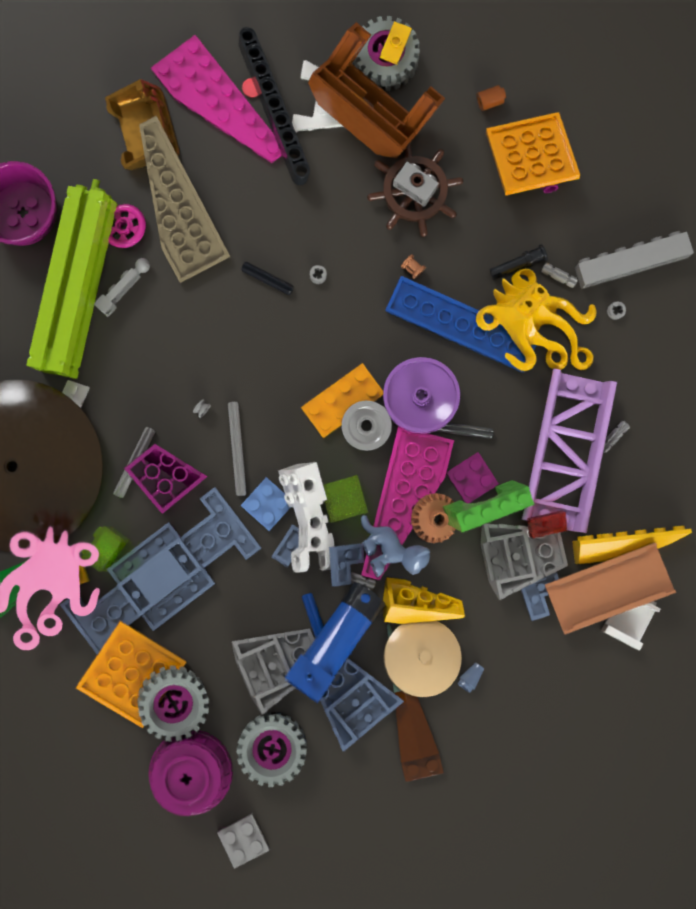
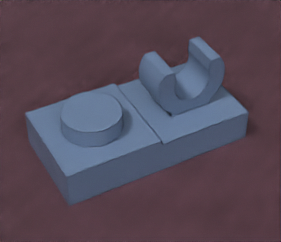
(287, 545)

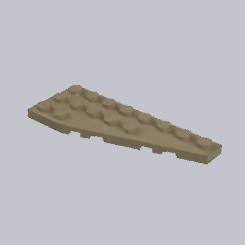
(181, 218)

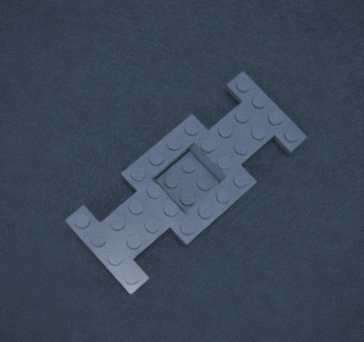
(162, 566)

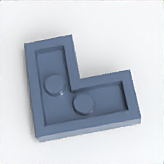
(340, 560)
(534, 597)

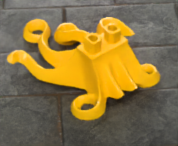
(525, 310)

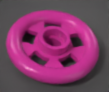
(139, 230)

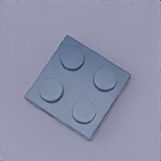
(266, 504)

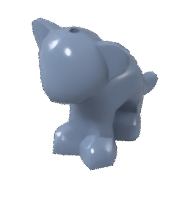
(413, 558)

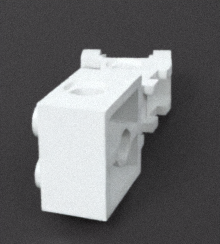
(306, 493)

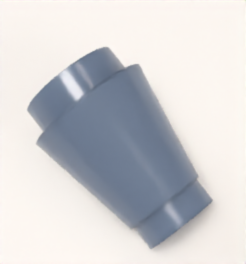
(471, 677)

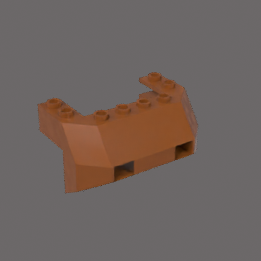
(363, 105)

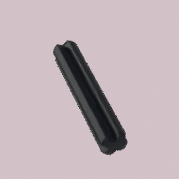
(267, 278)

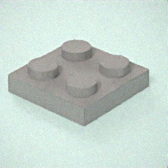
(243, 840)

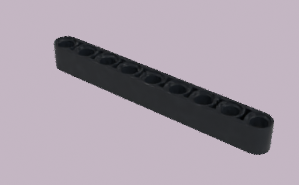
(274, 97)

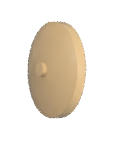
(422, 658)

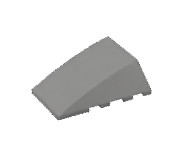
(518, 560)
(267, 661)

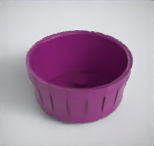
(29, 188)
(202, 759)

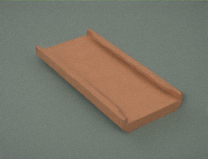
(609, 588)

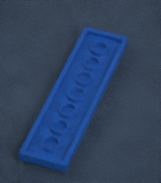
(451, 320)

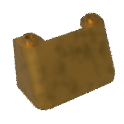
(133, 107)

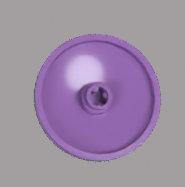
(421, 395)

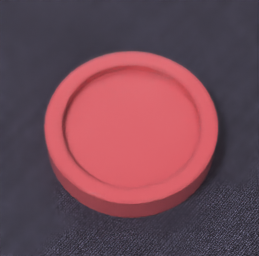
(249, 88)

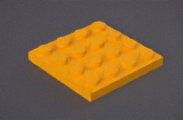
(532, 153)
(122, 668)

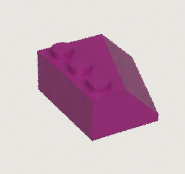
(163, 476)

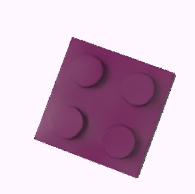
(472, 478)

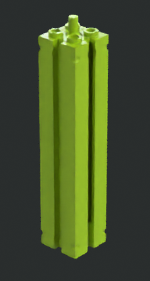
(72, 281)

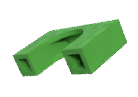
(510, 498)

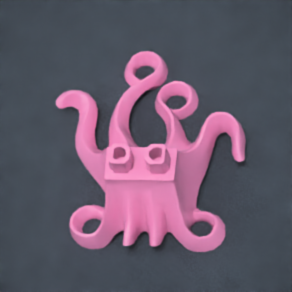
(49, 568)

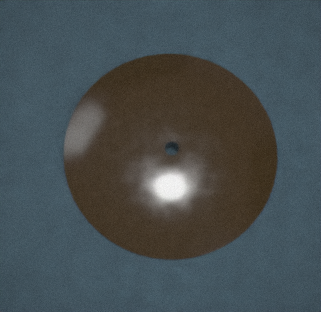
(55, 460)

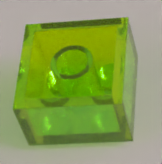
(344, 499)
(109, 545)

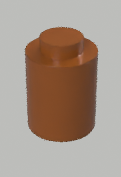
(491, 97)

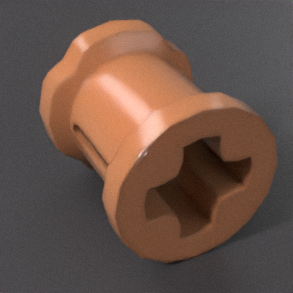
(413, 267)

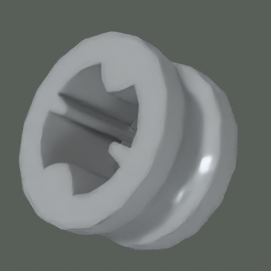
(323, 275)
(622, 308)
(201, 408)

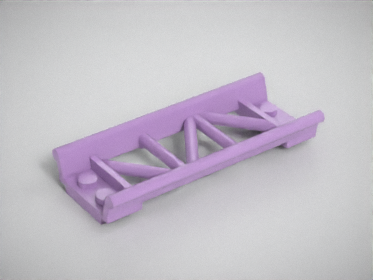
(589, 393)

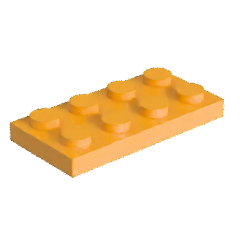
(329, 406)

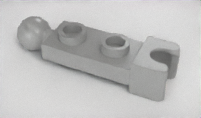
(107, 303)

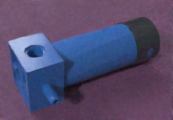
(335, 642)

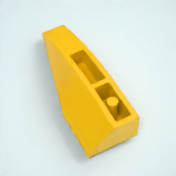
(607, 547)

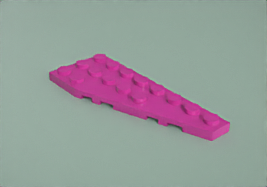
(204, 87)
(414, 471)

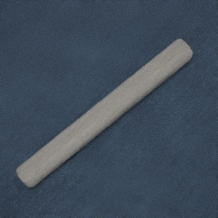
(237, 451)

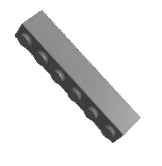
(633, 260)

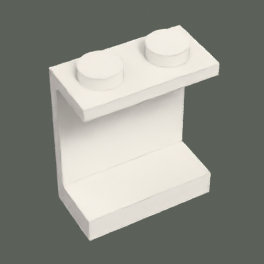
(631, 625)

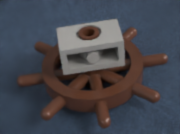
(417, 187)

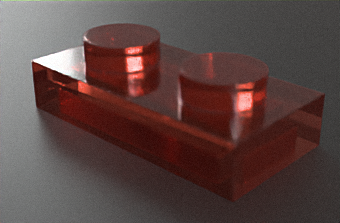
(547, 524)

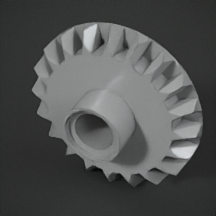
(379, 420)

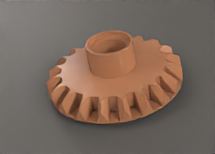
(424, 515)

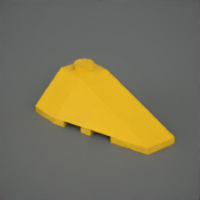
(415, 604)

